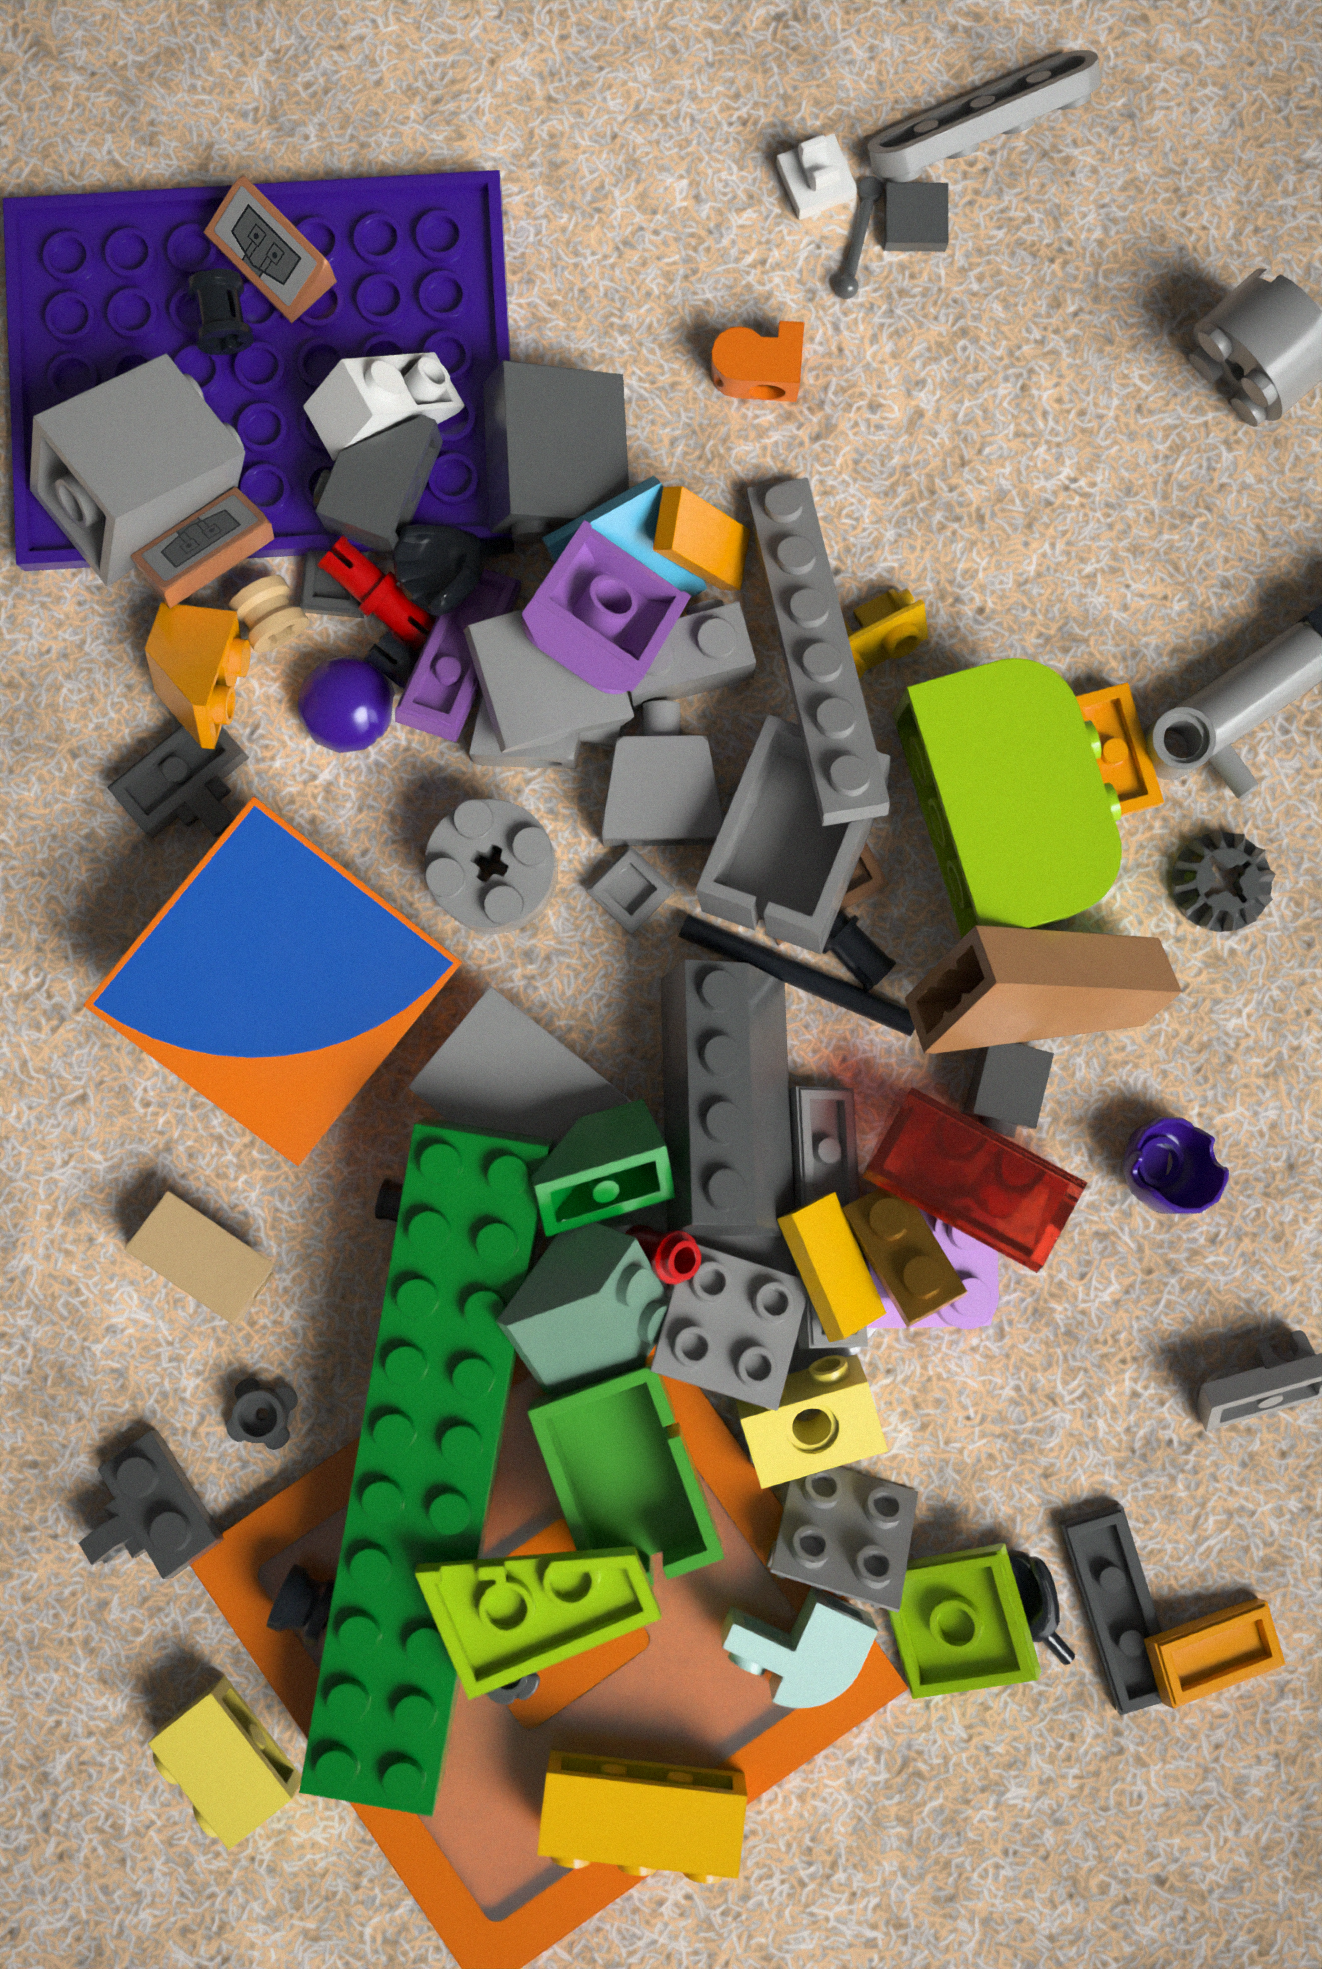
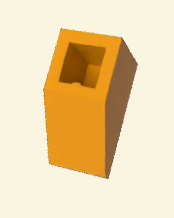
(195, 665)

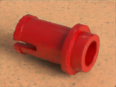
(671, 1254)

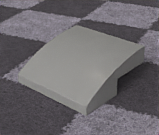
(530, 693)

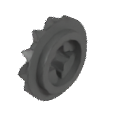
(1194, 874)

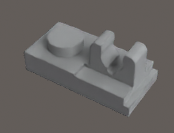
(1276, 1385)

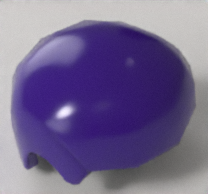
(345, 704)
(1195, 1174)

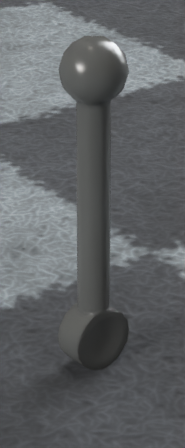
(869, 192)

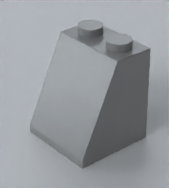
(131, 462)

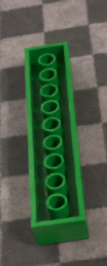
(423, 1463)

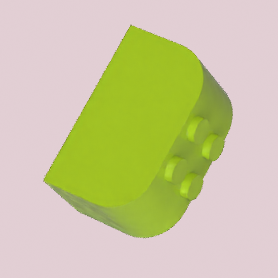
(1011, 794)

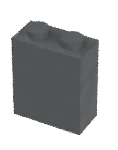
(551, 446)

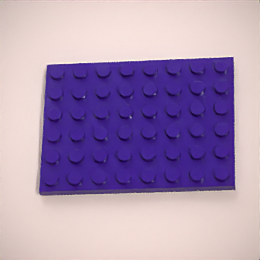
(105, 290)

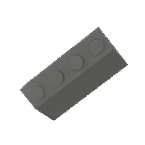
(726, 1099)

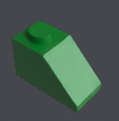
(603, 1169)

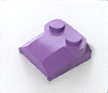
(602, 613)

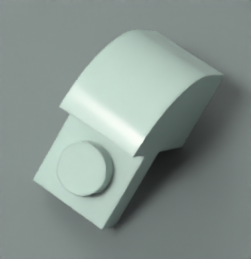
(810, 1662)

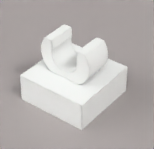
(816, 175)

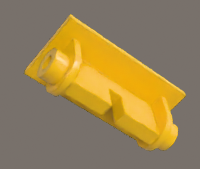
(889, 629)

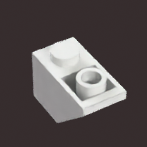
(377, 395)

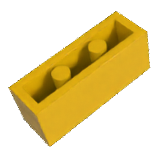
(643, 1816)

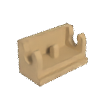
(201, 1258)

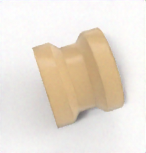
(268, 613)

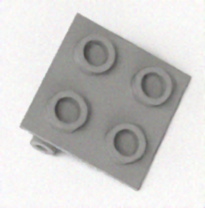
(732, 1329)
(846, 1536)

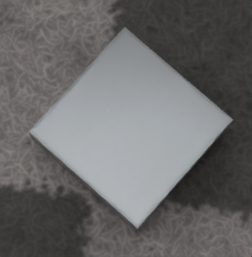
(630, 890)

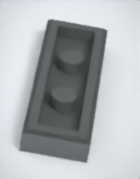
(1115, 1602)

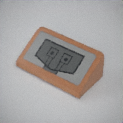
(269, 250)
(203, 546)

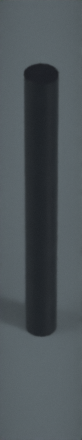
(798, 974)

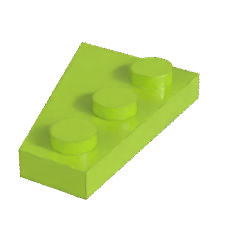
(534, 1609)

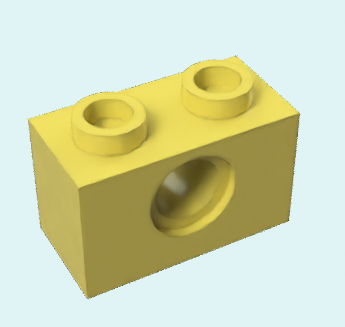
(839, 1435)

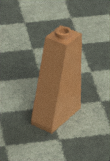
(1038, 986)

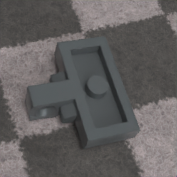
(180, 782)
(151, 1511)

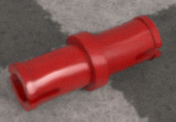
(377, 592)

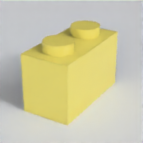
(224, 1763)

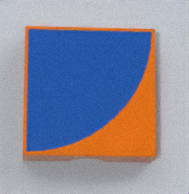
(273, 982)

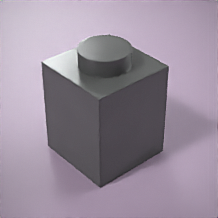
(1008, 1087)

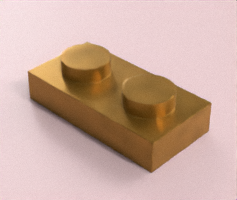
(904, 1255)

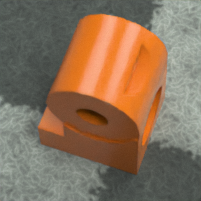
(759, 366)

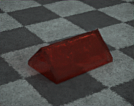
(972, 1178)

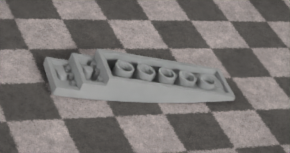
(520, 1079)

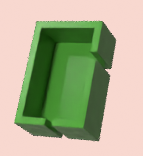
(626, 1471)

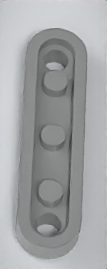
(996, 109)

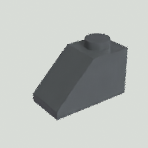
(378, 484)

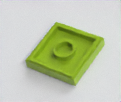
(963, 1624)

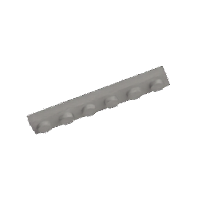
(816, 653)

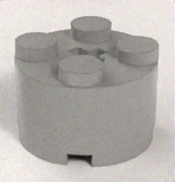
(1262, 346)
(480, 832)

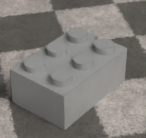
(773, 851)

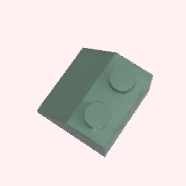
(586, 1309)

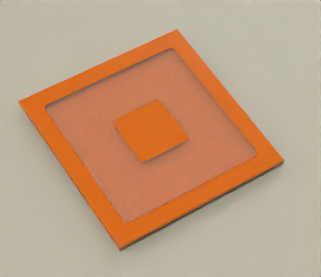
(640, 1697)

